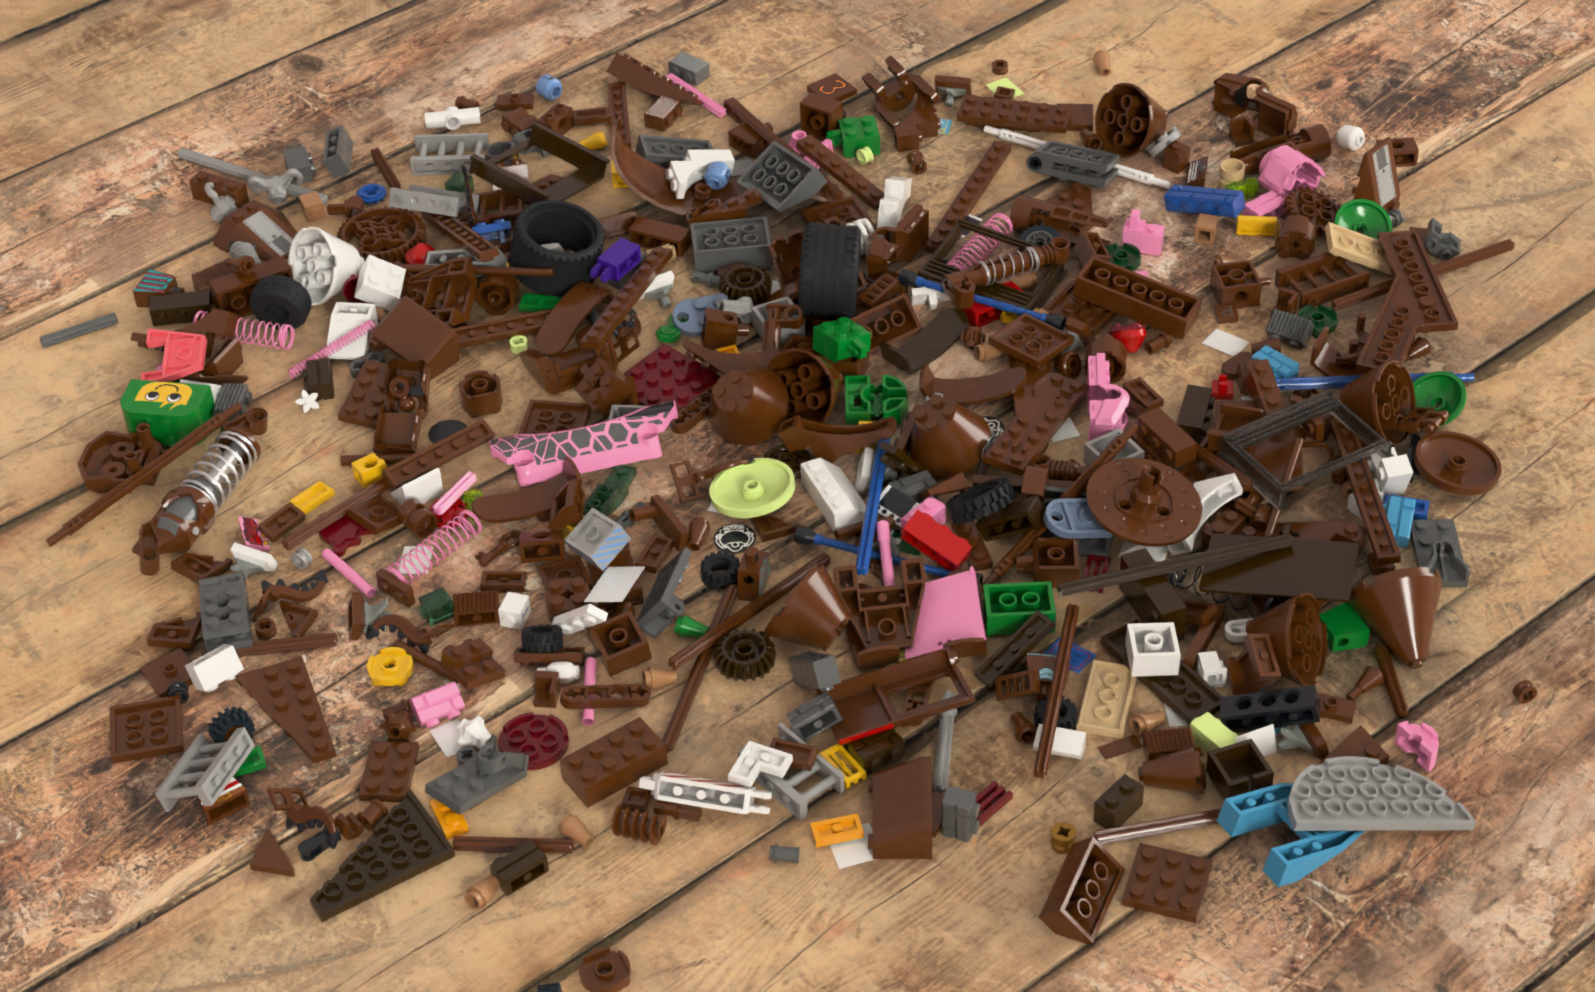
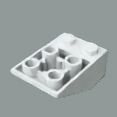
(346, 318)

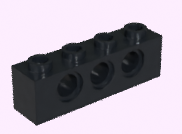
(1273, 707)

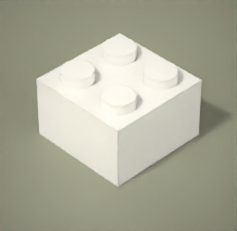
(380, 283)
(1152, 649)

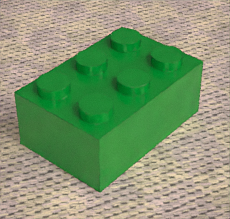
(1012, 604)

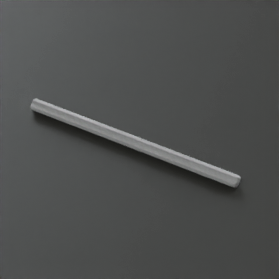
(238, 171)

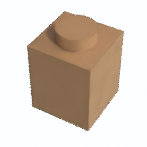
(312, 206)
(1206, 229)

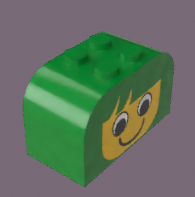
(167, 407)

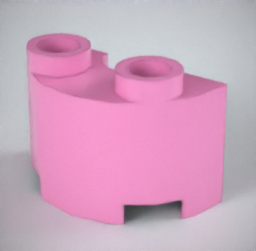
(1420, 741)

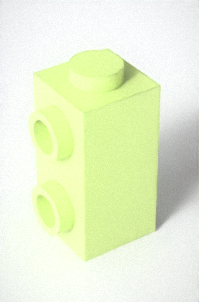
(1211, 733)

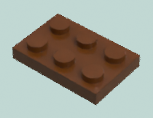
(388, 771)

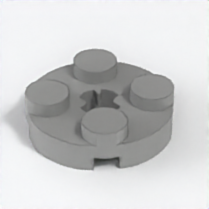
(1163, 141)

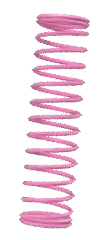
(952, 262)
(280, 334)
(470, 528)

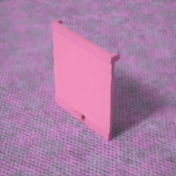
(948, 613)

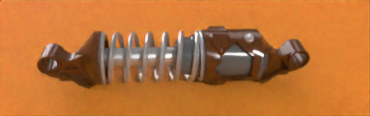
(192, 506)

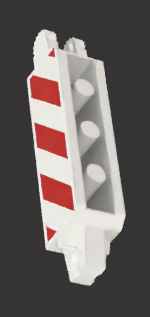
(705, 793)

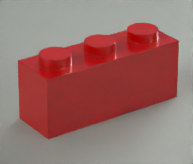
(981, 314)
(936, 541)

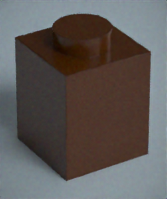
(1176, 157)

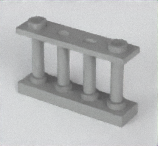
(442, 163)
(431, 200)
(214, 779)
(783, 789)

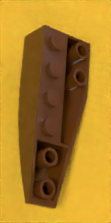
(647, 80)

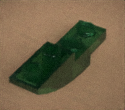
(612, 492)

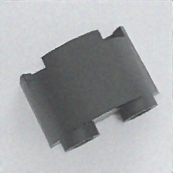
(1440, 243)

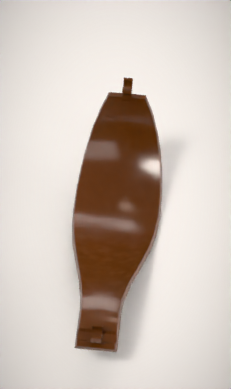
(651, 184)

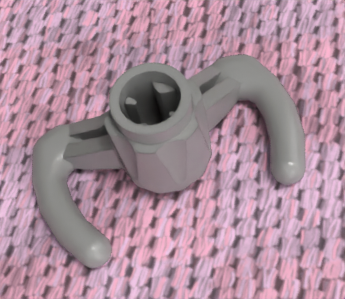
(275, 185)
(222, 206)

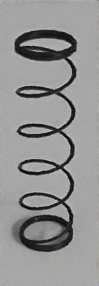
(1266, 607)

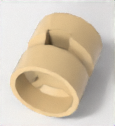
(1231, 171)

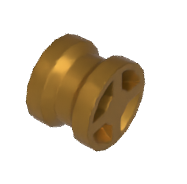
(1063, 837)

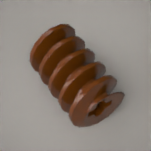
(637, 826)

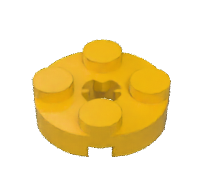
(384, 676)

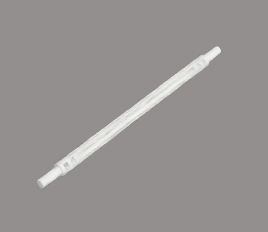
(1033, 143)

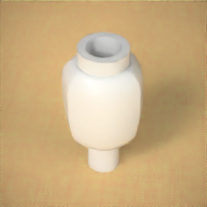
(566, 670)

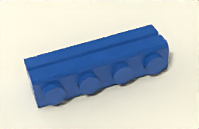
(1204, 200)

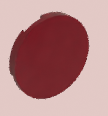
(538, 736)

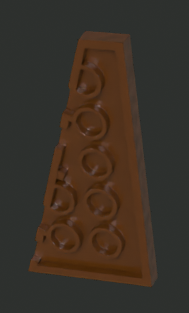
(290, 701)

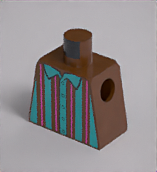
(155, 284)
(754, 565)

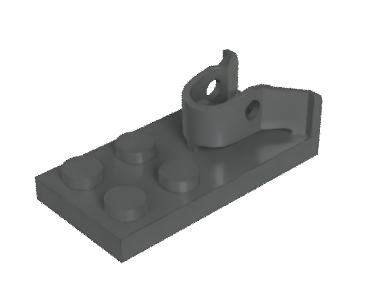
(666, 149)
(1438, 547)
(661, 598)
(478, 778)

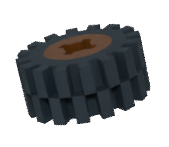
(228, 722)

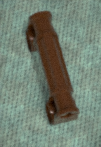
(779, 317)

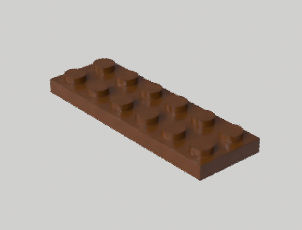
(1014, 114)

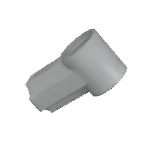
(741, 307)

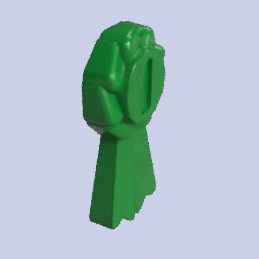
(669, 332)

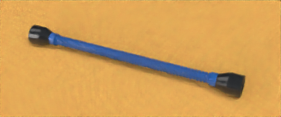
(909, 278)
(807, 537)

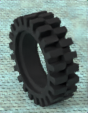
(980, 500)

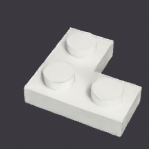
(757, 759)

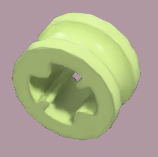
(864, 155)
(518, 344)

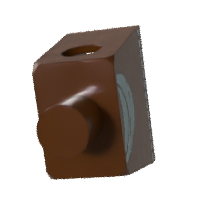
(1045, 665)

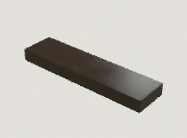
(1014, 649)

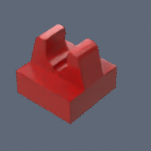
(1222, 388)

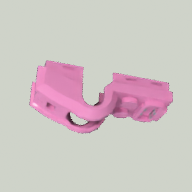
(1103, 399)

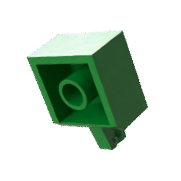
(856, 134)
(841, 340)

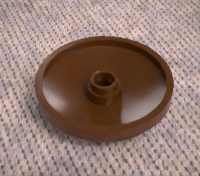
(1457, 463)

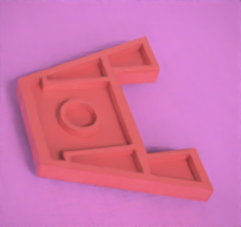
(182, 354)

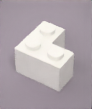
(1390, 473)

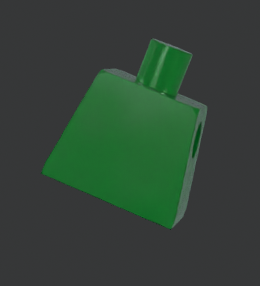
(1345, 628)

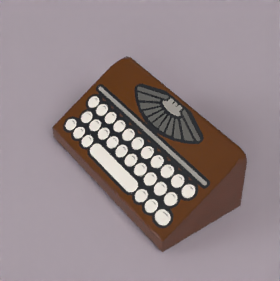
(1197, 172)

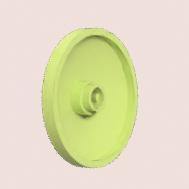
(752, 488)

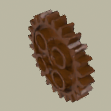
(1313, 205)

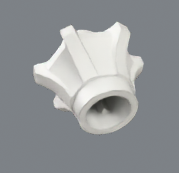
(473, 733)

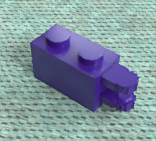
(616, 261)

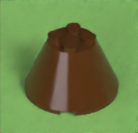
(1129, 120)
(810, 383)
(1382, 399)
(748, 405)
(947, 437)
(812, 613)
(1296, 637)

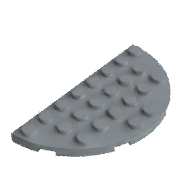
(1371, 796)

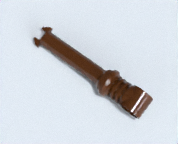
(1060, 470)

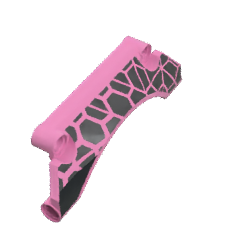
(591, 447)

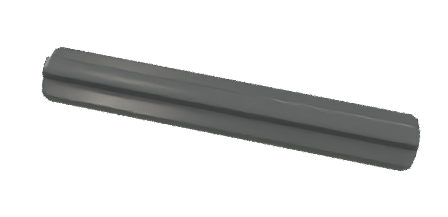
(78, 330)

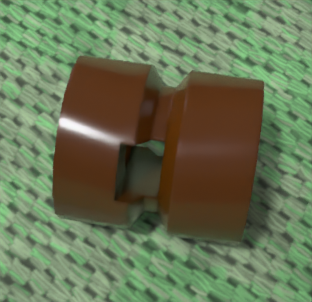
(417, 518)

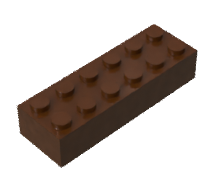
(1137, 297)

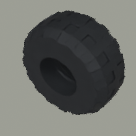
(280, 301)

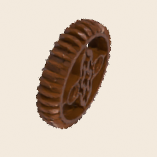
(382, 232)

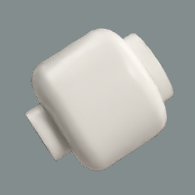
(1350, 137)

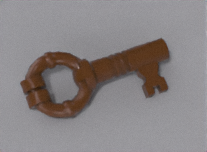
(485, 559)

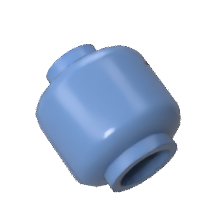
(549, 87)
(717, 175)

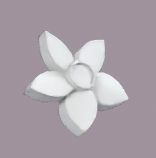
(308, 401)

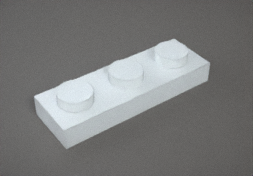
(580, 619)

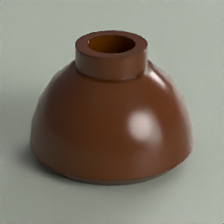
(1068, 364)

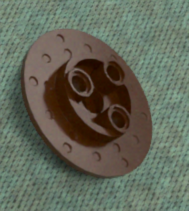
(1143, 502)

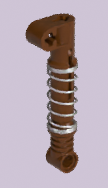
(961, 284)

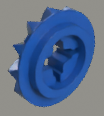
(372, 193)

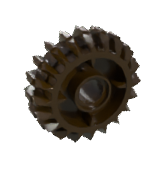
(746, 282)
(744, 654)

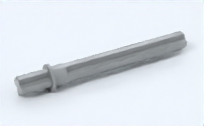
(944, 747)

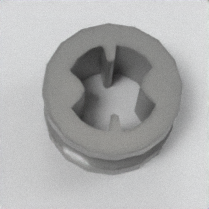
(301, 558)

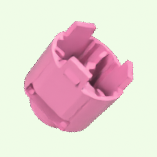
(1288, 169)

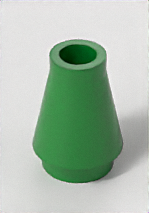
(689, 627)

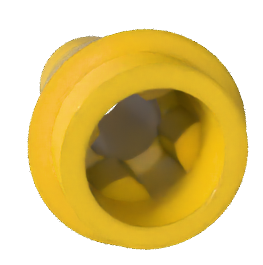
(594, 141)

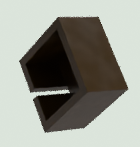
(1238, 769)

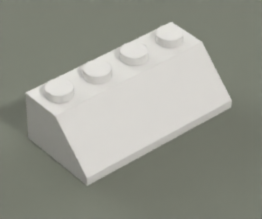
(832, 493)

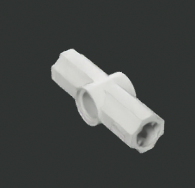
(461, 117)

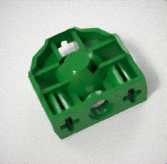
(889, 403)

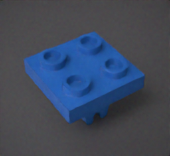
(499, 230)

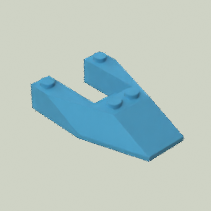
(1292, 860)

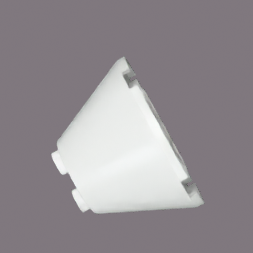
(322, 263)

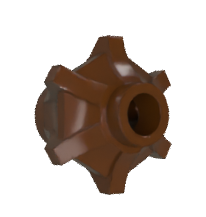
(399, 725)

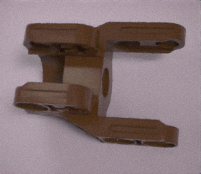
(898, 92)

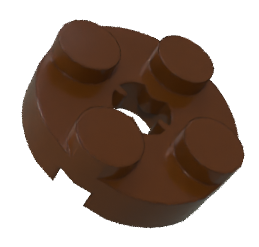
(602, 958)

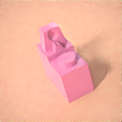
(1146, 237)

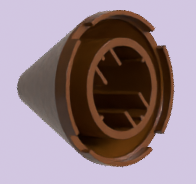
(1401, 610)

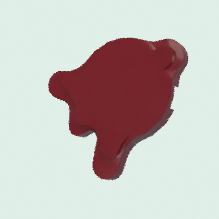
(343, 534)

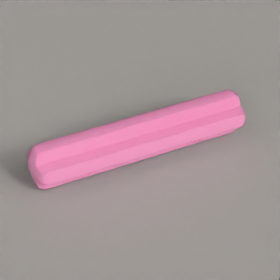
(454, 493)

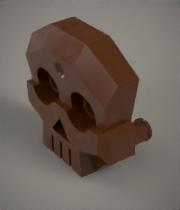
(116, 457)

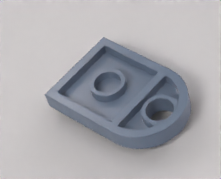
(694, 310)
(1074, 518)

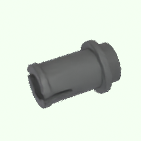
(785, 854)

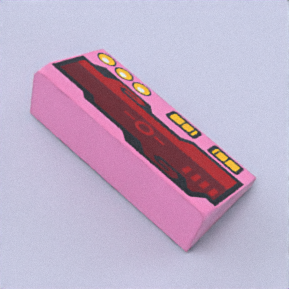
(251, 535)

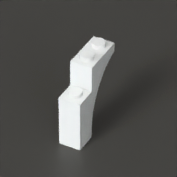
(693, 168)
(891, 206)
(1213, 495)

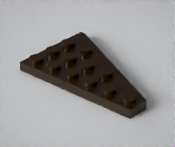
(396, 851)

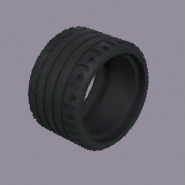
(556, 223)
(829, 270)

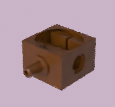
(1237, 284)

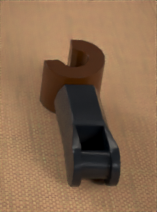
(348, 826)

